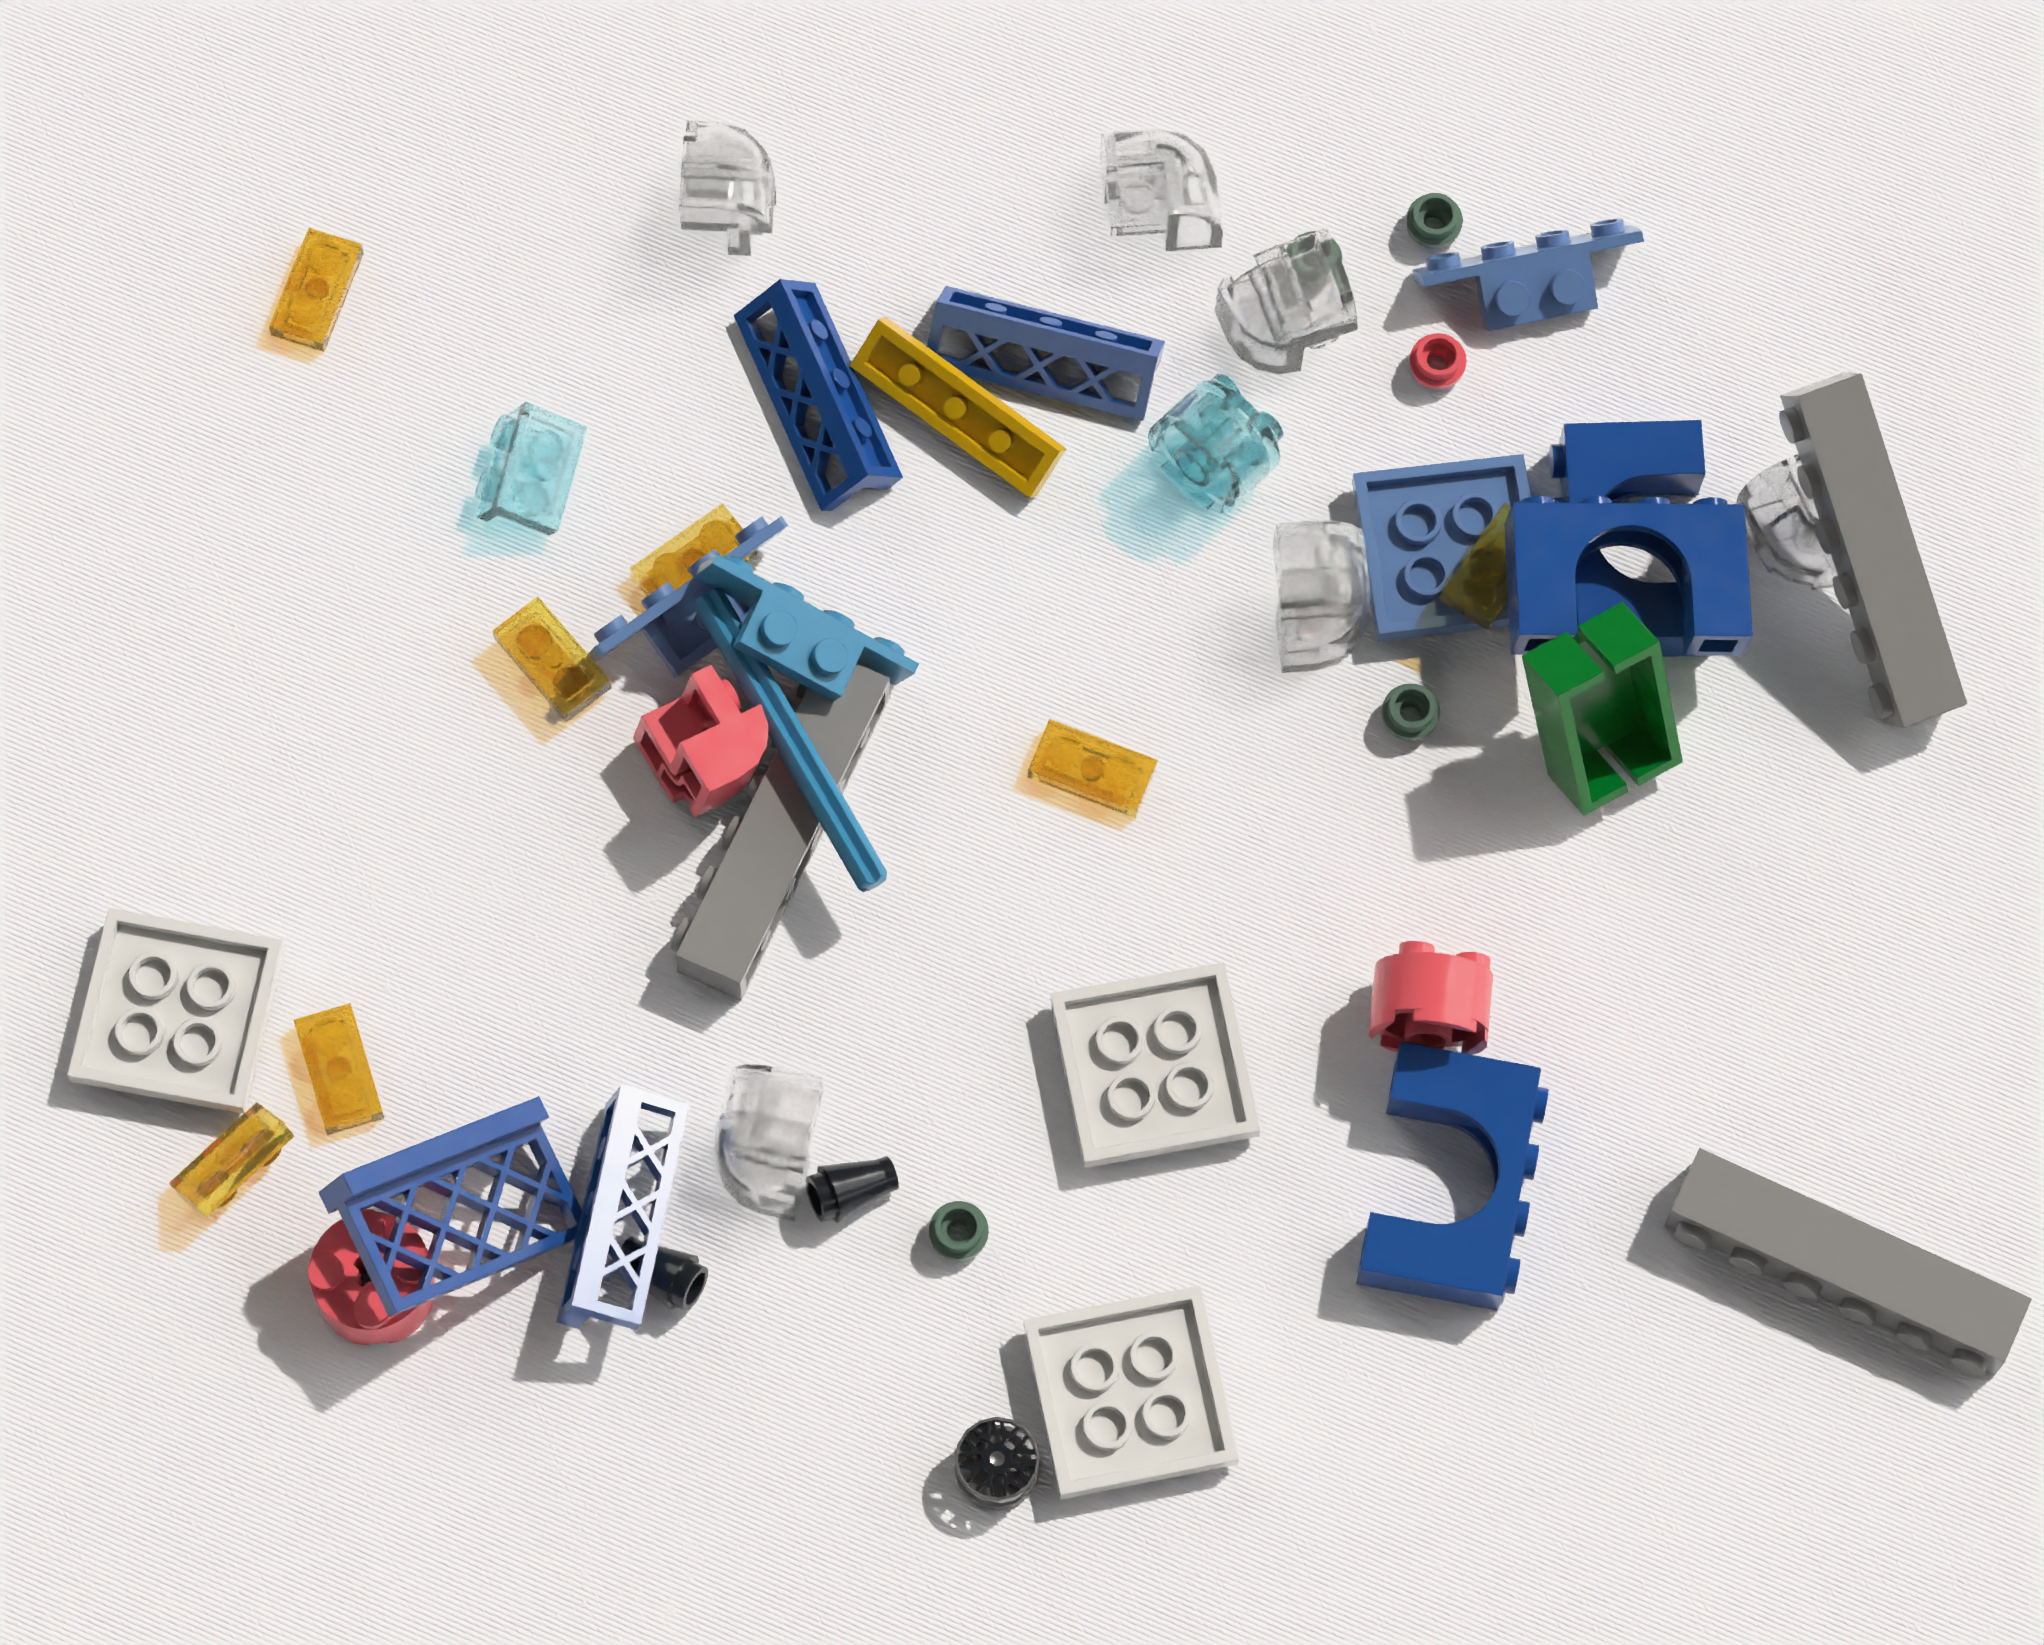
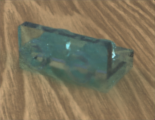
(530, 468)

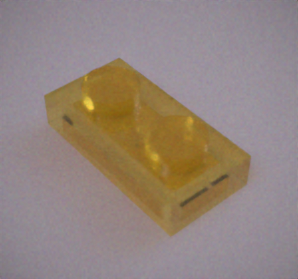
(316, 289)
(674, 557)
(1480, 582)
(552, 659)
(1092, 768)
(338, 1069)
(231, 1160)

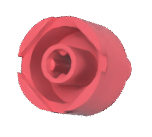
(1431, 999)
(356, 1308)

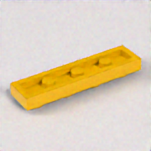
(958, 407)

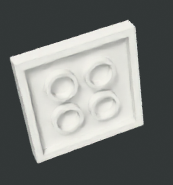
(176, 1010)
(1154, 1065)
(1130, 1392)

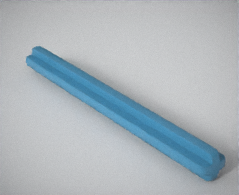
(793, 745)

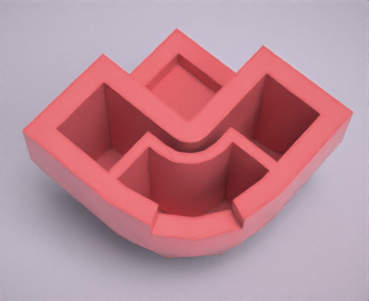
(703, 742)

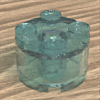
(1216, 444)

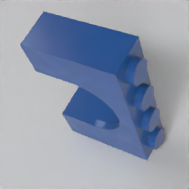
(1620, 464)
(1696, 541)
(1495, 1107)

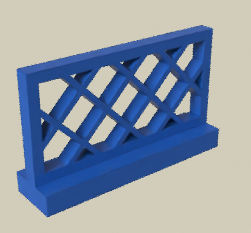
(425, 1166)

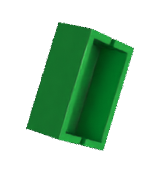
(1600, 693)

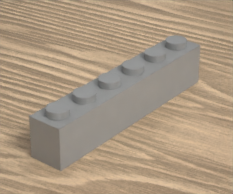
(1872, 550)
(773, 842)
(1847, 1263)

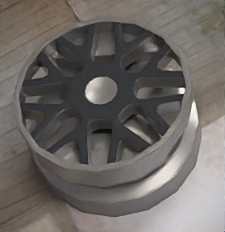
(996, 1464)

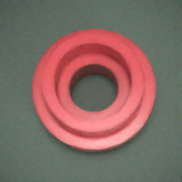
(1439, 346)

